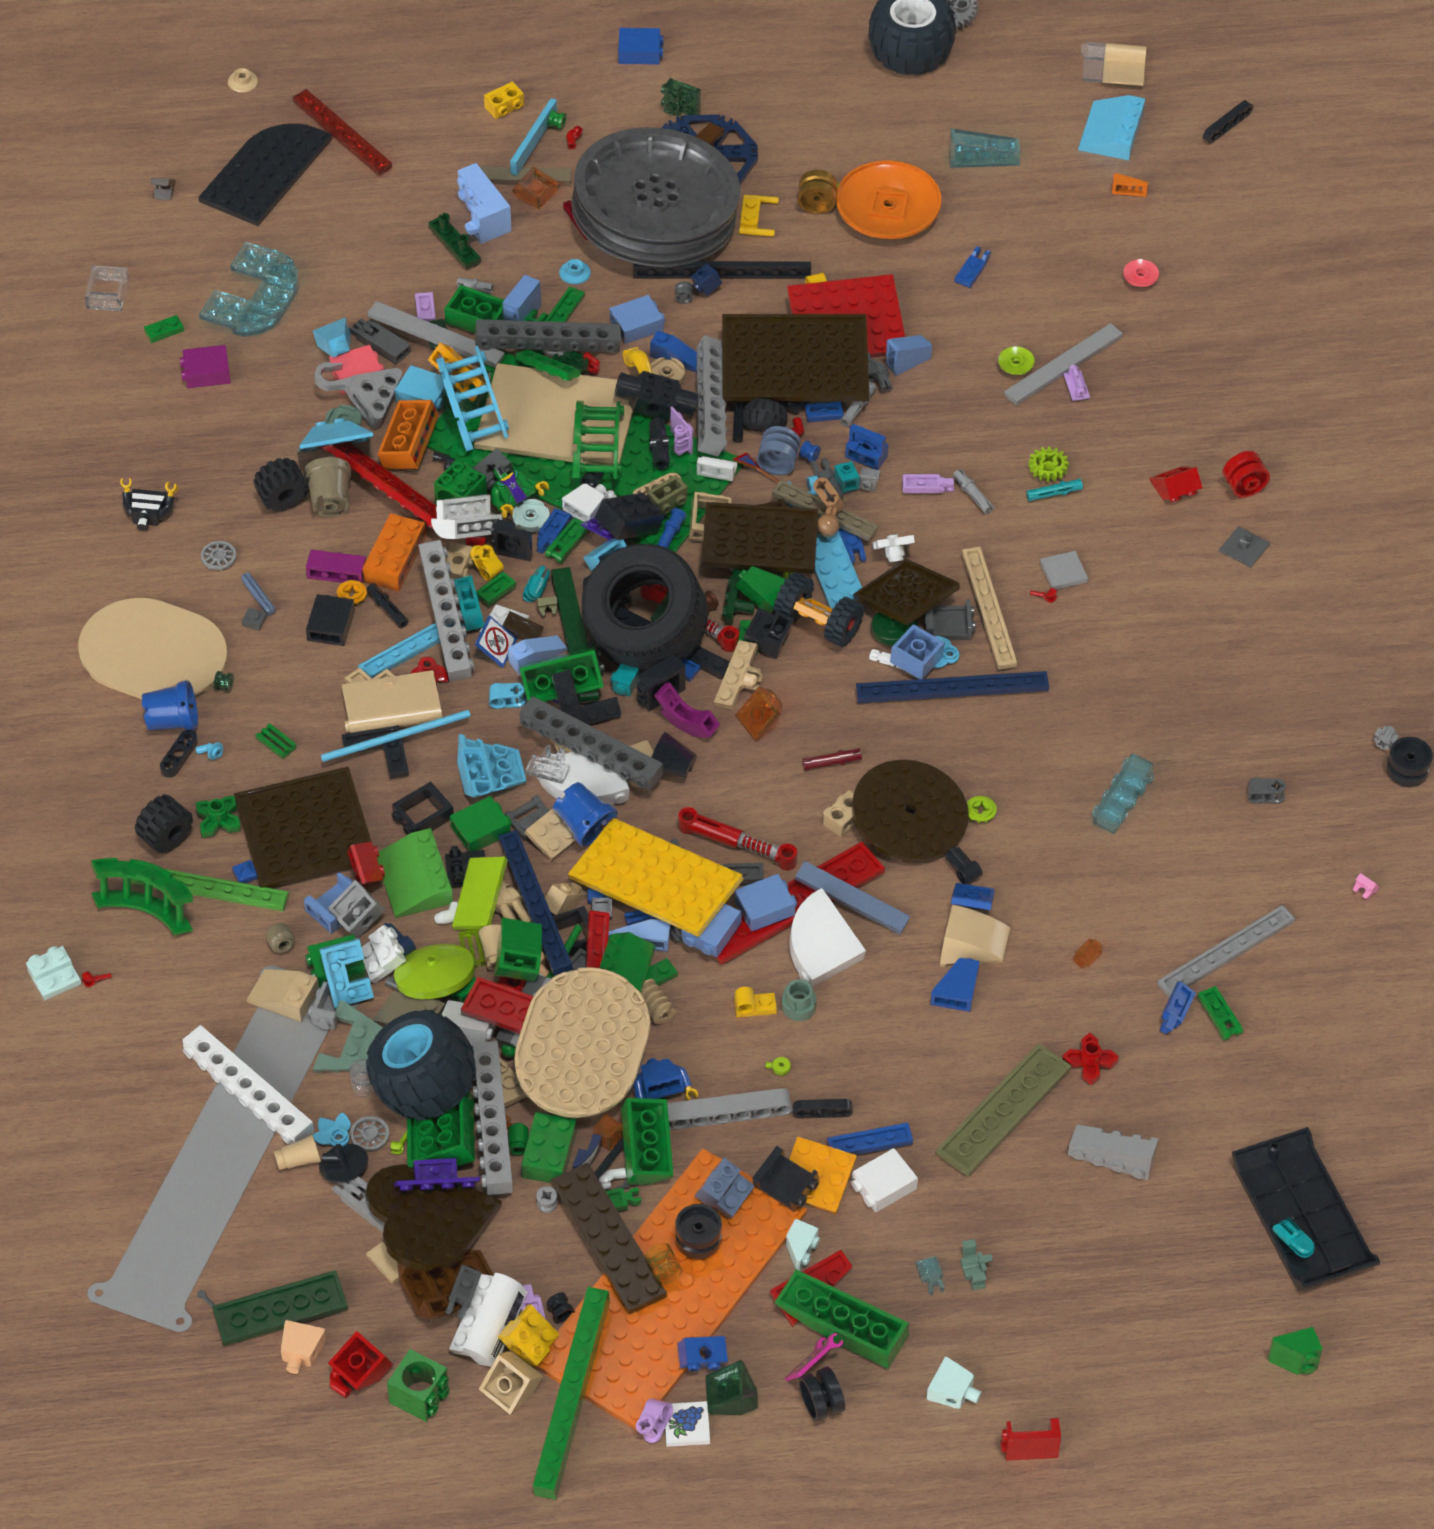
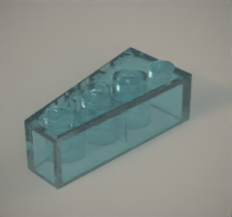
(982, 150)
(1123, 793)

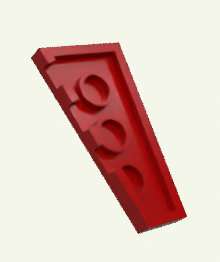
(829, 1270)

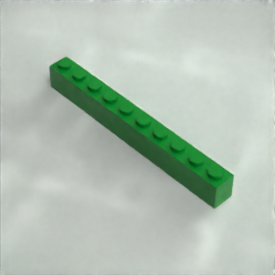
(571, 1393)

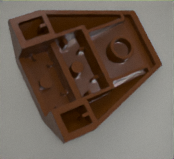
(431, 1289)

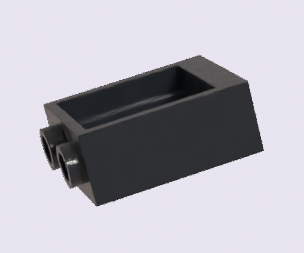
(649, 682)
(433, 821)
(571, 918)

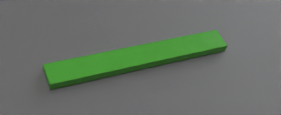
(230, 891)

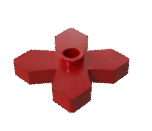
(1090, 1058)

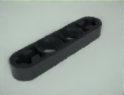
(1228, 121)

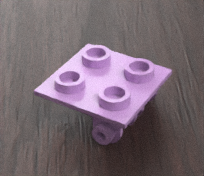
(682, 433)

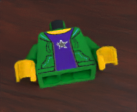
(513, 489)

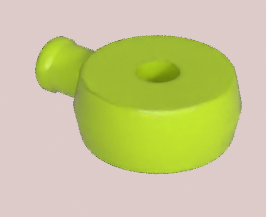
(781, 1066)

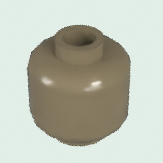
(280, 937)

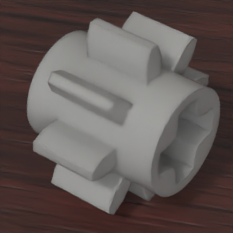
(1385, 737)

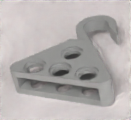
(368, 391)

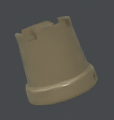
(328, 485)

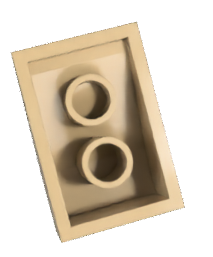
(285, 992)

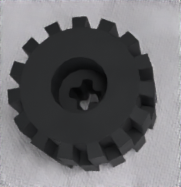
(280, 484)
(163, 823)

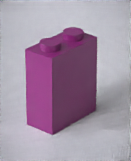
(205, 366)

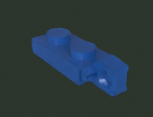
(552, 528)
(1176, 1007)

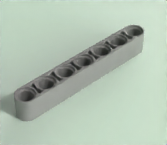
(729, 1108)

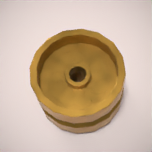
(817, 191)

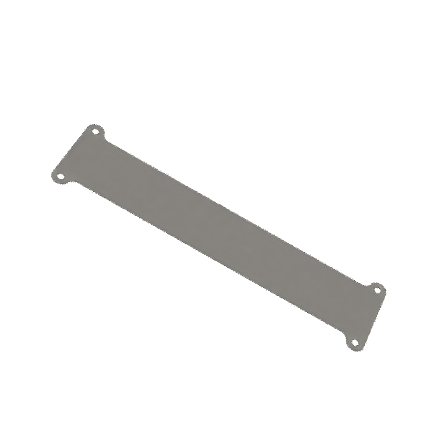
(208, 1177)

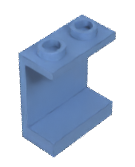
(318, 908)

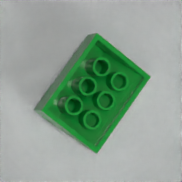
(444, 1136)

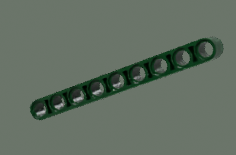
(571, 619)

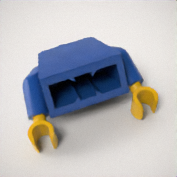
(662, 1079)

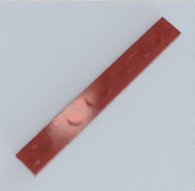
(342, 132)

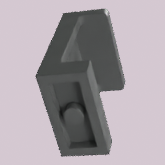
(951, 621)

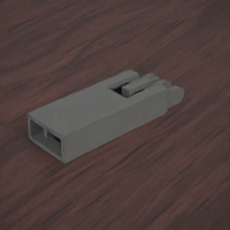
(383, 341)

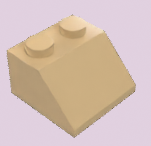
(510, 1382)

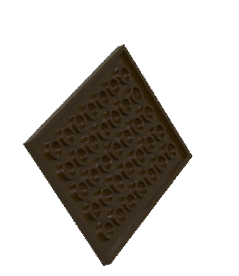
(795, 357)

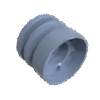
(778, 450)

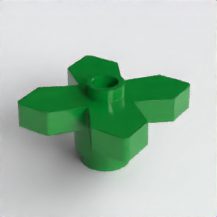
(218, 814)

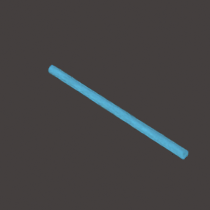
(395, 735)

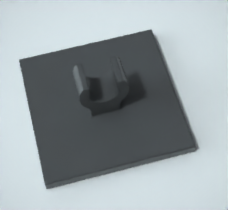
(1244, 546)

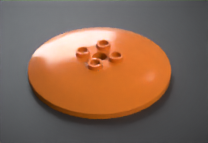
(871, 186)

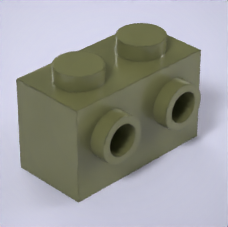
(669, 494)

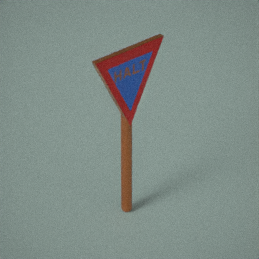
(745, 459)

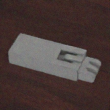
(358, 1187)

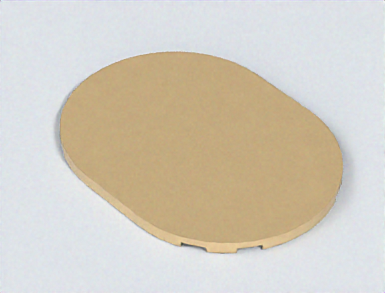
(150, 647)
(582, 1042)

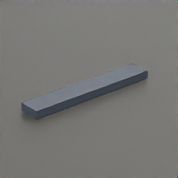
(852, 897)

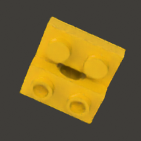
(529, 1336)

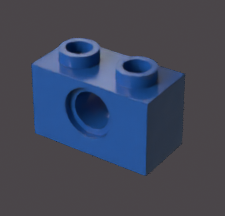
(713, 1347)

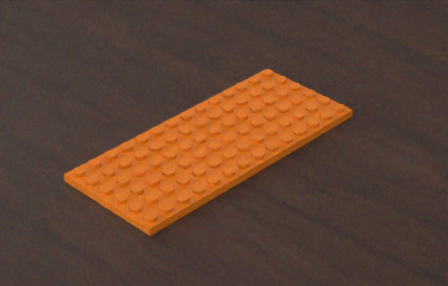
(640, 1350)

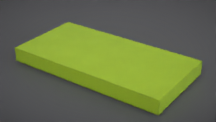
(479, 893)

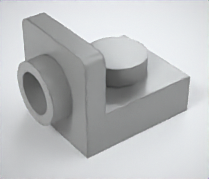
(869, 479)

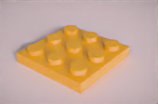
(833, 1170)

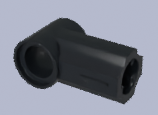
(965, 868)

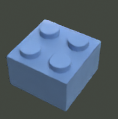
(917, 652)

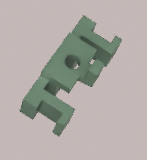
(974, 1266)

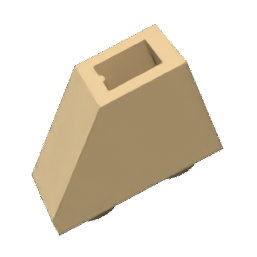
(564, 897)

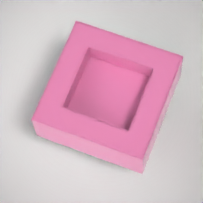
(1369, 886)

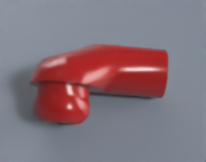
(572, 136)
(594, 364)
(798, 426)
(337, 1384)

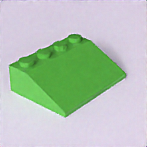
(415, 874)

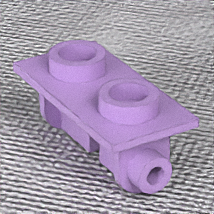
(1076, 383)

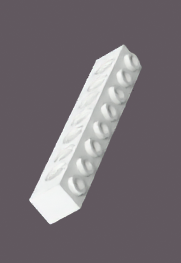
(258, 1088)

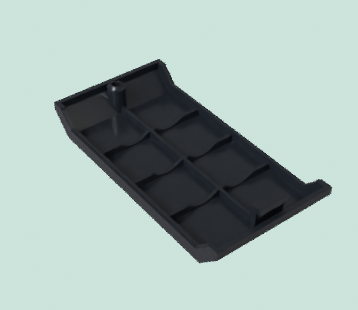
(1296, 1185)

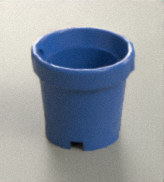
(171, 707)
(584, 813)

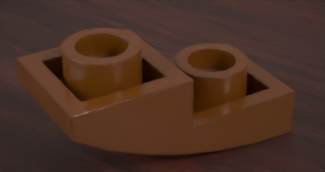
(711, 133)

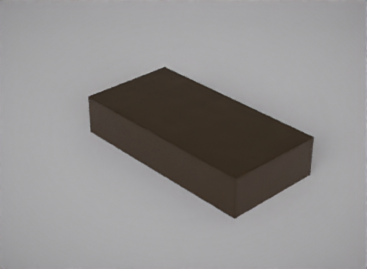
(522, 627)

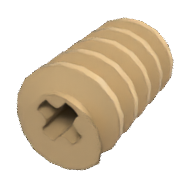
(657, 1004)

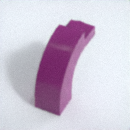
(691, 721)

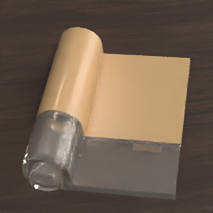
(1113, 63)

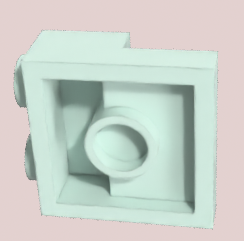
(52, 972)

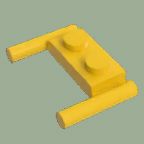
(750, 215)

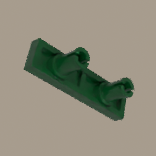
(456, 243)
(731, 598)

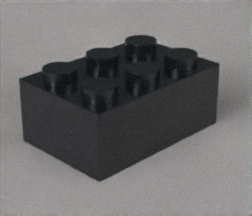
(629, 516)

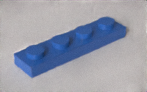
(873, 1139)

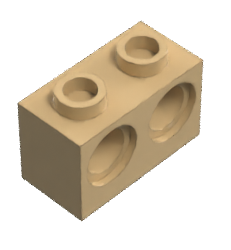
(839, 816)

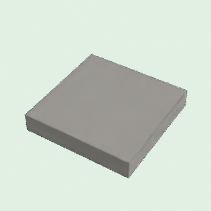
(1063, 570)

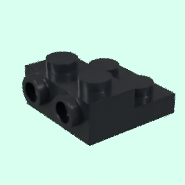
(511, 541)

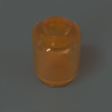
(1087, 953)

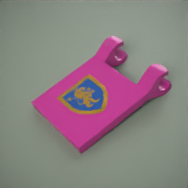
(811, 1359)

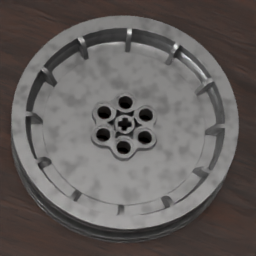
(655, 197)

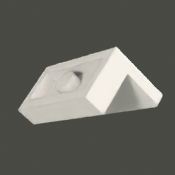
(716, 468)

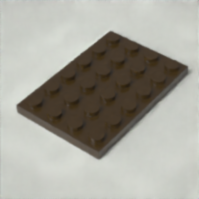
(760, 537)

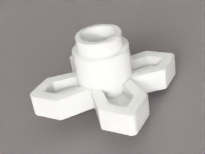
(894, 546)

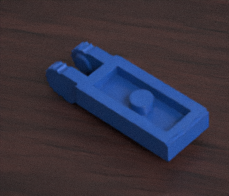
(972, 268)
(853, 545)

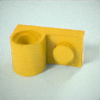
(753, 1004)

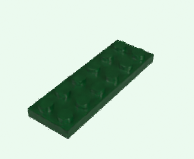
(270, 1309)

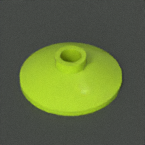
(1016, 360)

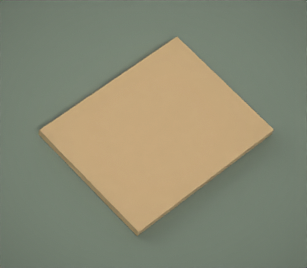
(543, 415)

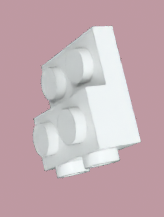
(382, 953)

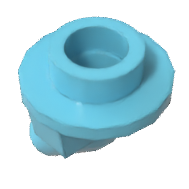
(214, 750)

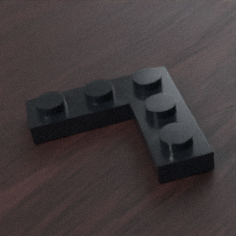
(569, 702)
(393, 750)

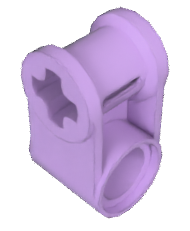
(654, 1417)

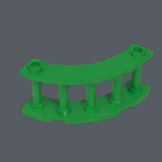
(586, 413)
(174, 891)

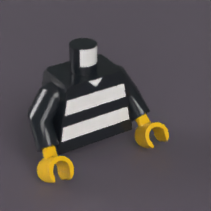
(148, 506)

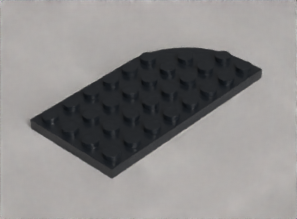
(264, 171)

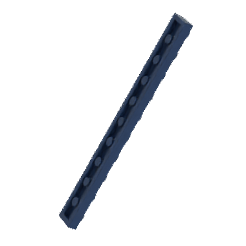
(952, 687)
(535, 902)

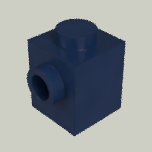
(706, 280)

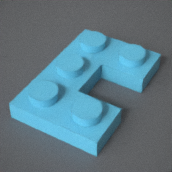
(334, 962)

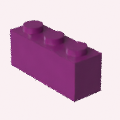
(334, 566)

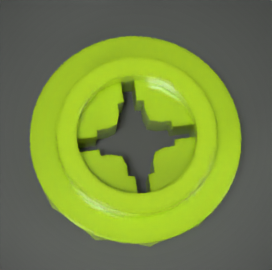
(989, 808)

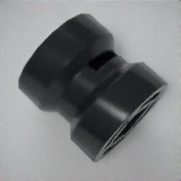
(592, 478)
(559, 1305)

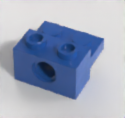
(866, 447)

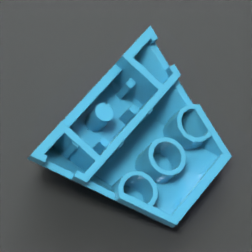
(488, 767)

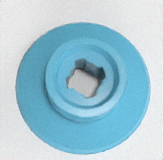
(575, 272)

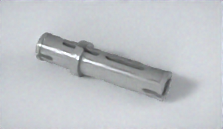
(856, 407)
(968, 485)

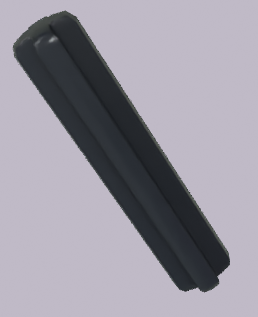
(738, 421)

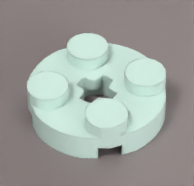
(528, 507)

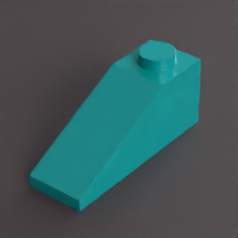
(469, 603)

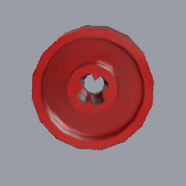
(1246, 474)

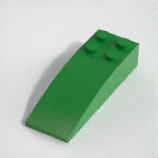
(829, 1311)

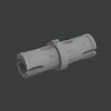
(476, 284)

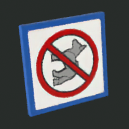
(495, 641)

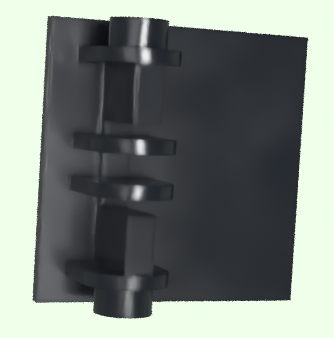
(457, 864)

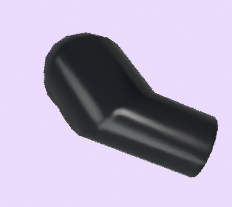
(444, 458)

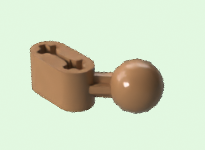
(828, 523)

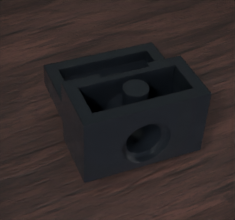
(769, 640)

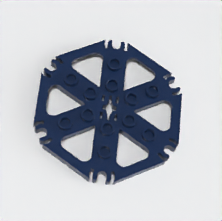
(745, 152)

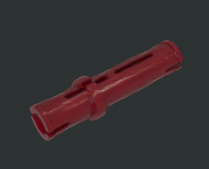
(840, 757)

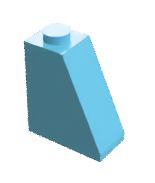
(334, 337)

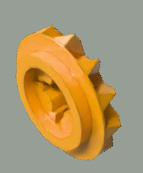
(346, 588)

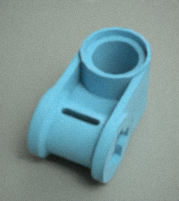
(505, 695)

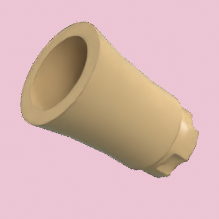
(490, 938)
(297, 1154)

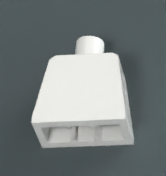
(584, 501)

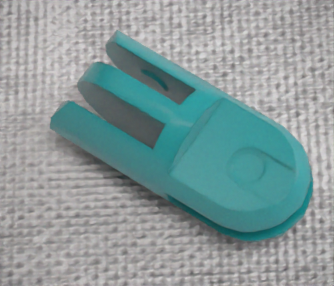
(536, 584)
(1294, 1238)

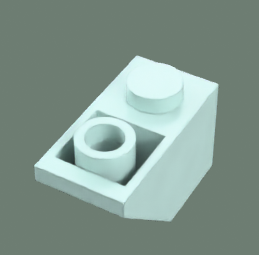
(800, 1242)

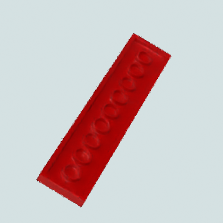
(385, 481)
(852, 866)

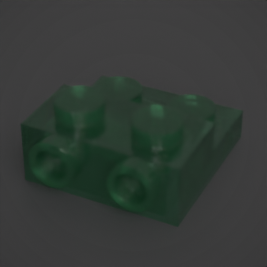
(680, 98)

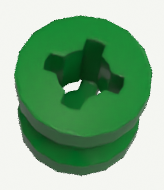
(557, 119)

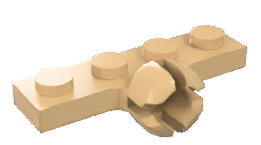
(738, 675)

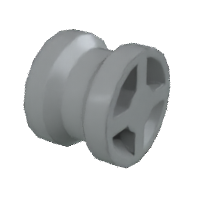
(546, 1205)

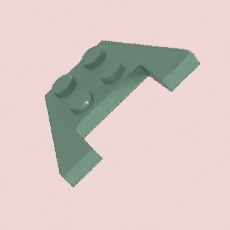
(357, 1043)

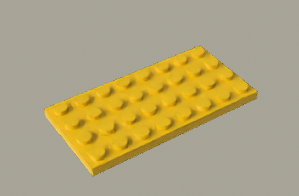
(656, 877)

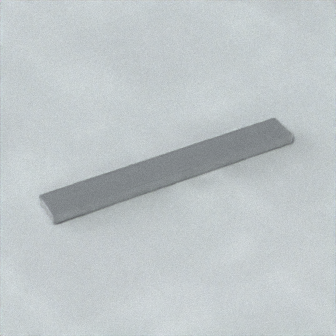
(431, 332)
(1061, 364)
(1228, 950)

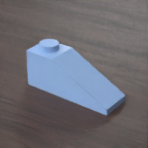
(534, 650)
(651, 930)

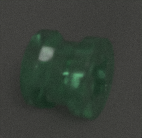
(223, 681)

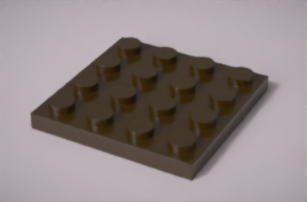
(906, 591)

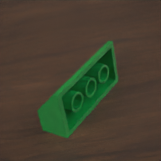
(583, 667)
(628, 957)
(646, 1141)

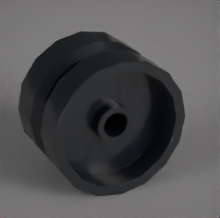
(1409, 761)
(698, 1231)
(821, 1394)

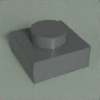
(254, 619)

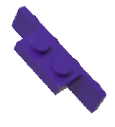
(435, 1172)

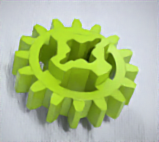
(1048, 464)

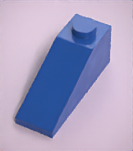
(671, 347)

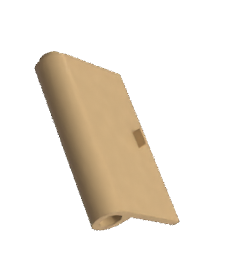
(391, 702)

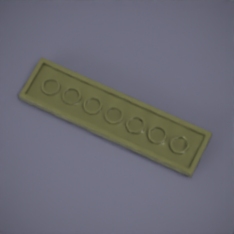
(1003, 1110)

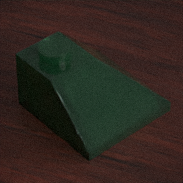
(731, 1390)

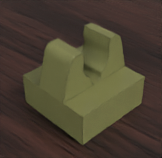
(543, 603)

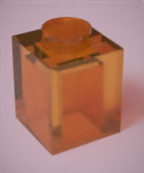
(609, 1130)

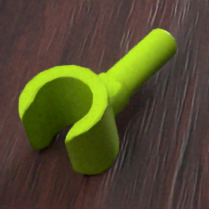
(398, 1147)

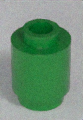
(518, 1138)

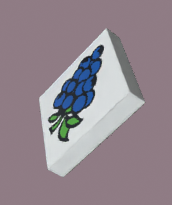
(688, 1425)

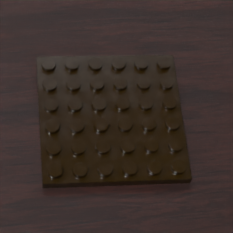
(302, 826)

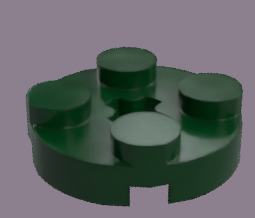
(573, 359)

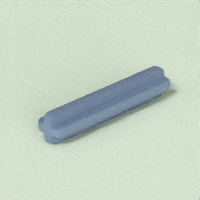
(258, 593)

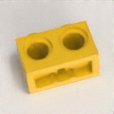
(504, 100)

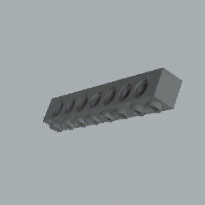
(547, 335)
(591, 743)

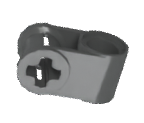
(1264, 790)

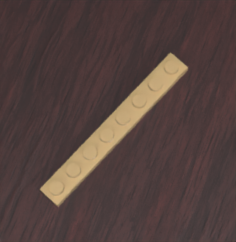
(989, 608)

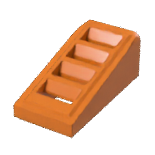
(1123, 186)

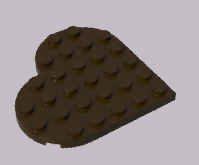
(427, 1225)

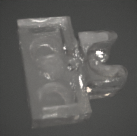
(549, 766)

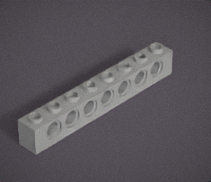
(710, 401)
(462, 667)
(500, 1181)

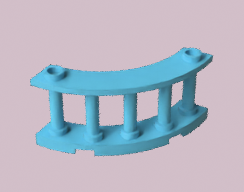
(455, 398)

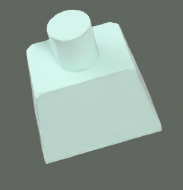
(952, 1385)

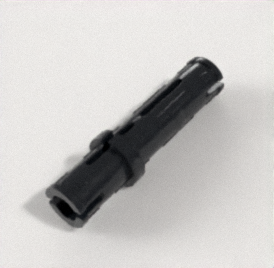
(382, 599)

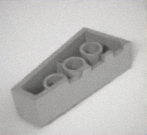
(1114, 1151)

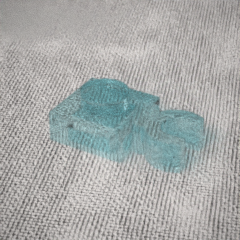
(930, 1272)

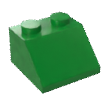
(1296, 1351)

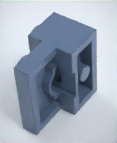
(716, 1184)

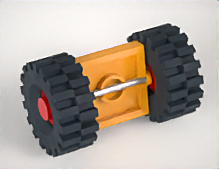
(796, 601)

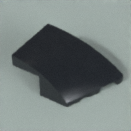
(675, 756)

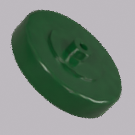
(887, 629)

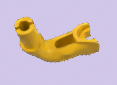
(638, 358)

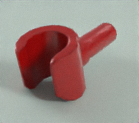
(1049, 596)
(89, 980)

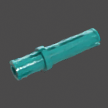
(1056, 489)

